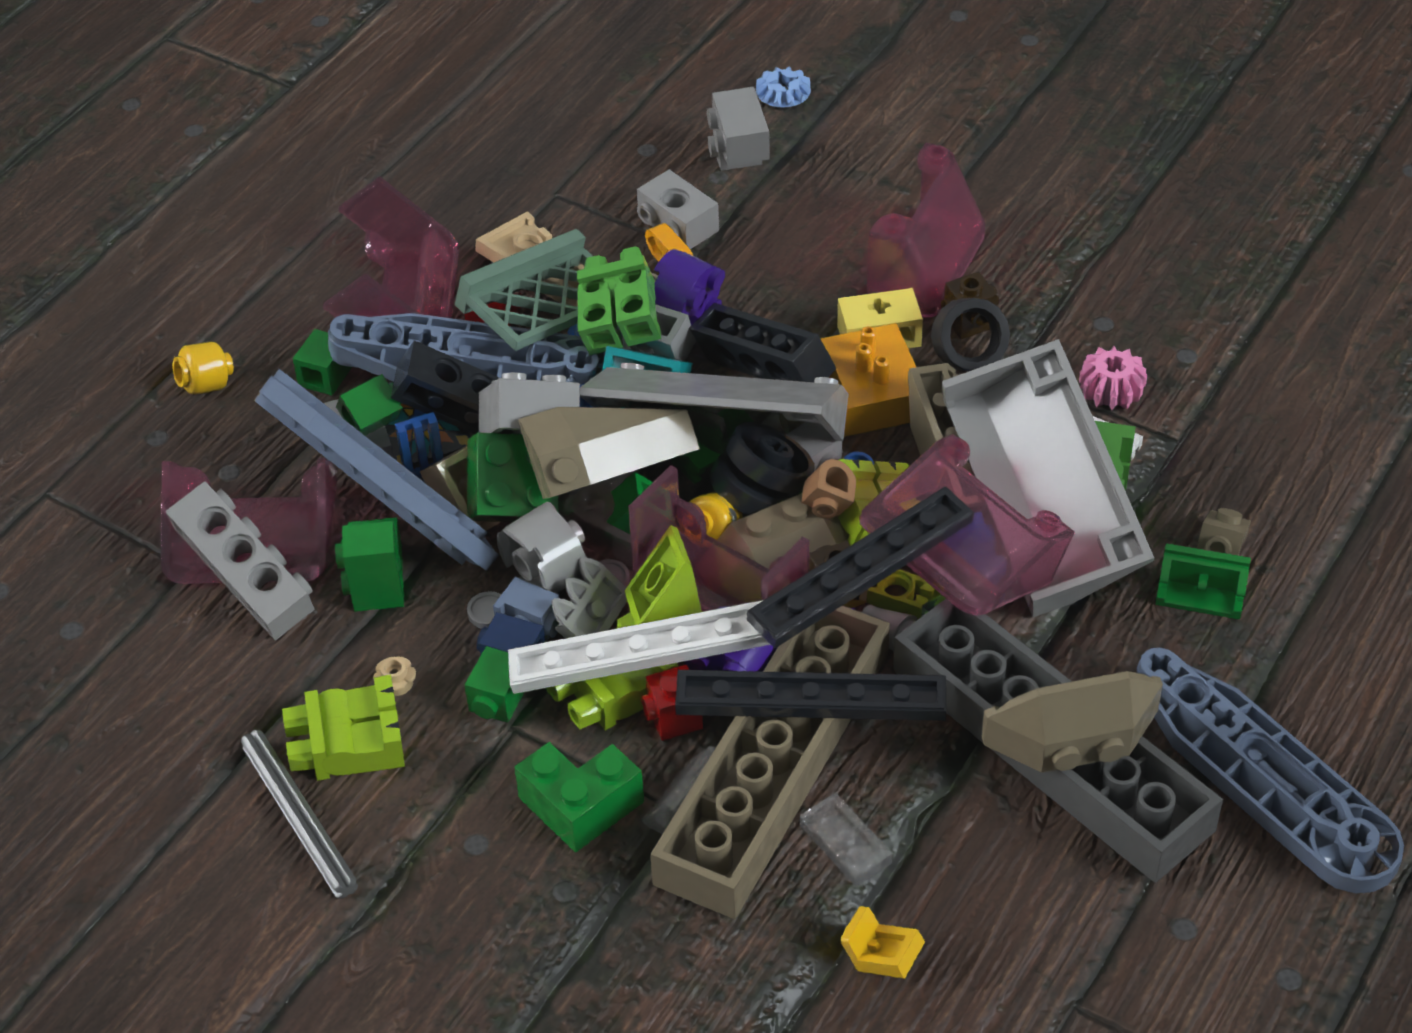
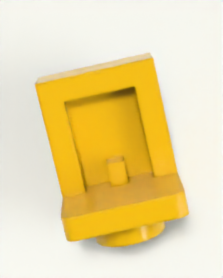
(880, 947)

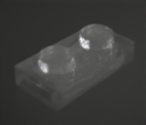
(846, 839)

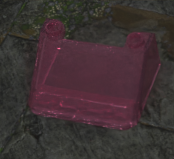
(292, 524)
(992, 557)

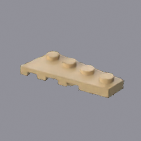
(515, 237)

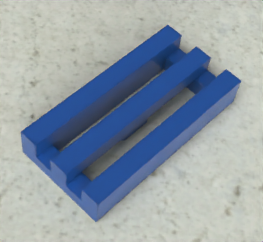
(434, 437)

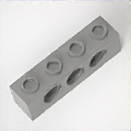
(273, 609)

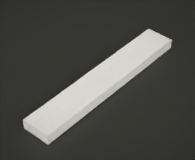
(633, 648)

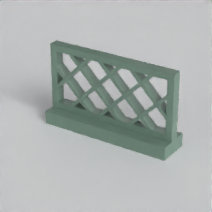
(526, 272)

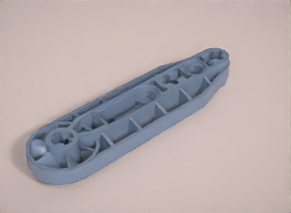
(381, 342)
(376, 471)
(1273, 776)

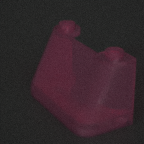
(934, 242)

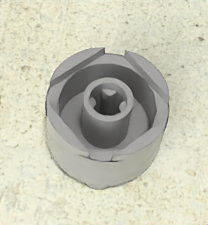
(543, 548)

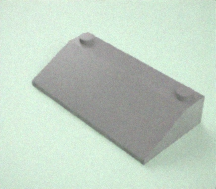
(798, 401)
(1044, 452)

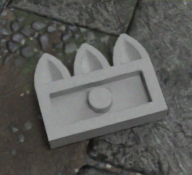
(593, 602)

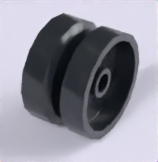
(760, 468)

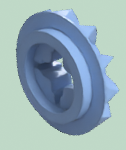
(774, 94)

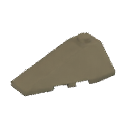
(595, 444)

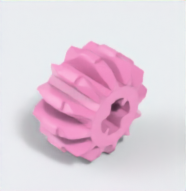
(1113, 378)

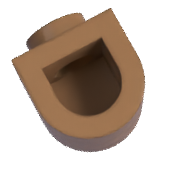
(829, 489)

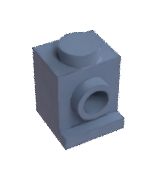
(530, 604)

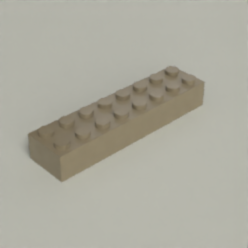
(761, 774)

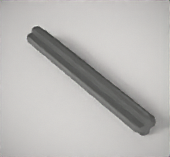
(299, 814)

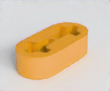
(662, 240)

